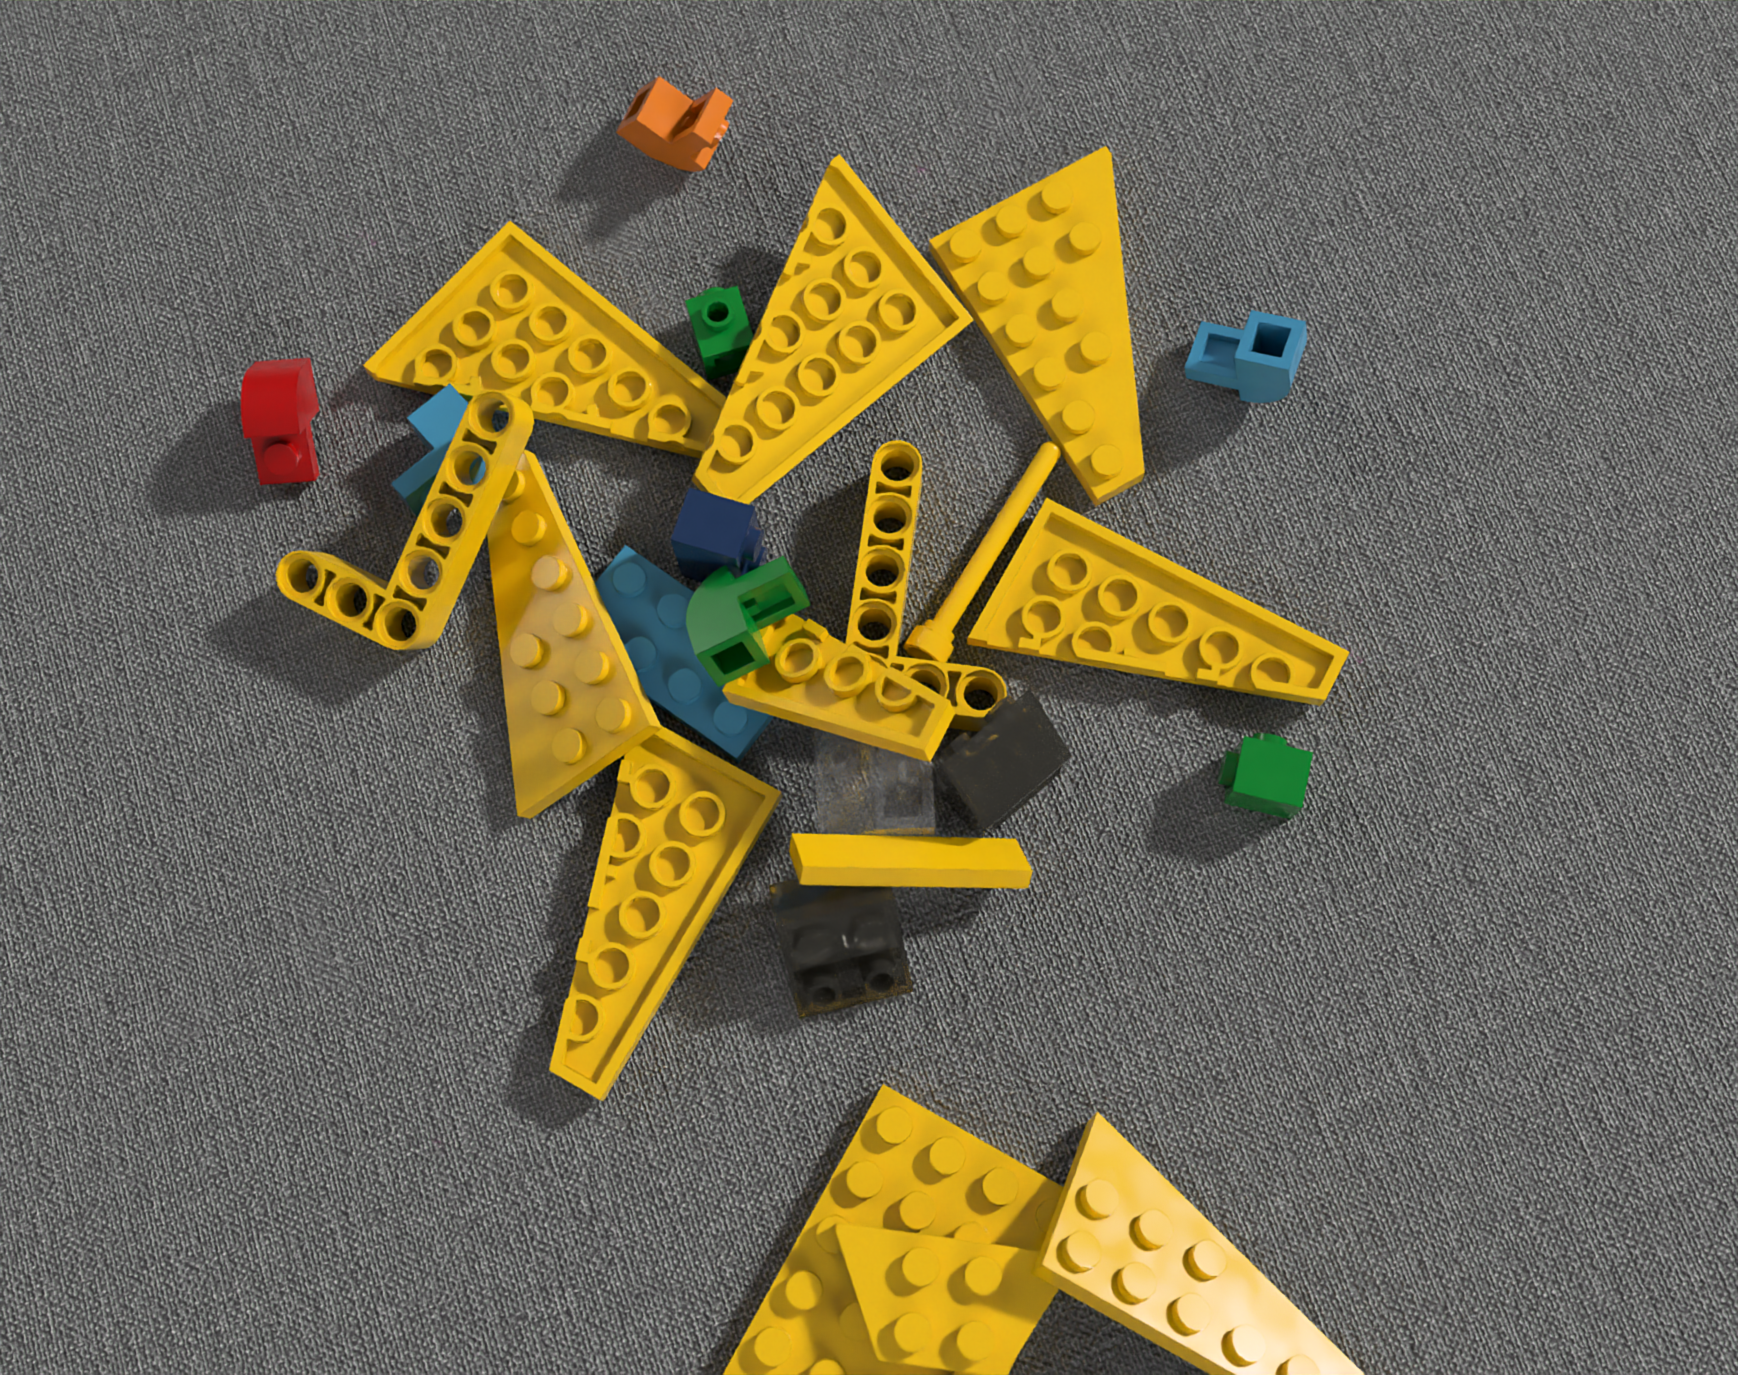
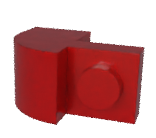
(276, 415)

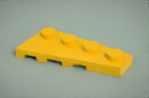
(841, 691)

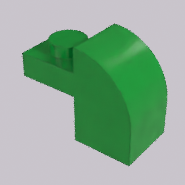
(729, 613)

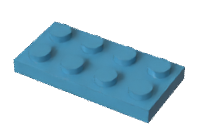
(651, 622)

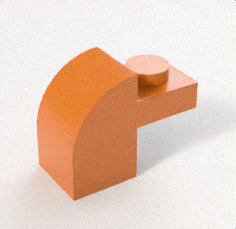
(674, 127)

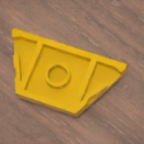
(944, 1298)

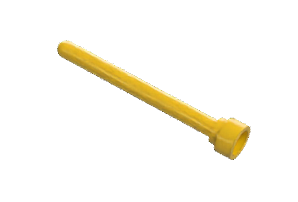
(935, 636)

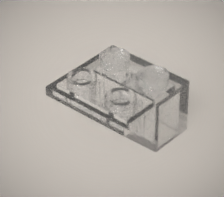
(871, 789)

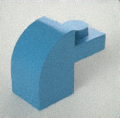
(1251, 360)
(435, 426)

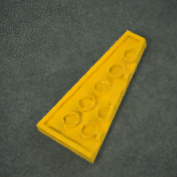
(1121, 607)
(562, 662)
(661, 872)
(1167, 1273)

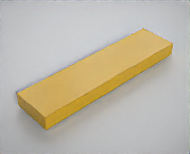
(909, 861)

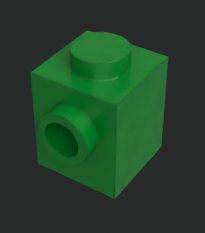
(720, 330)
(1266, 775)

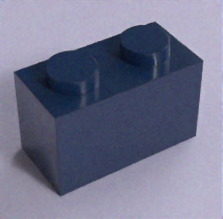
(716, 534)

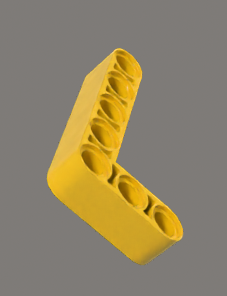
(428, 540)
(887, 603)

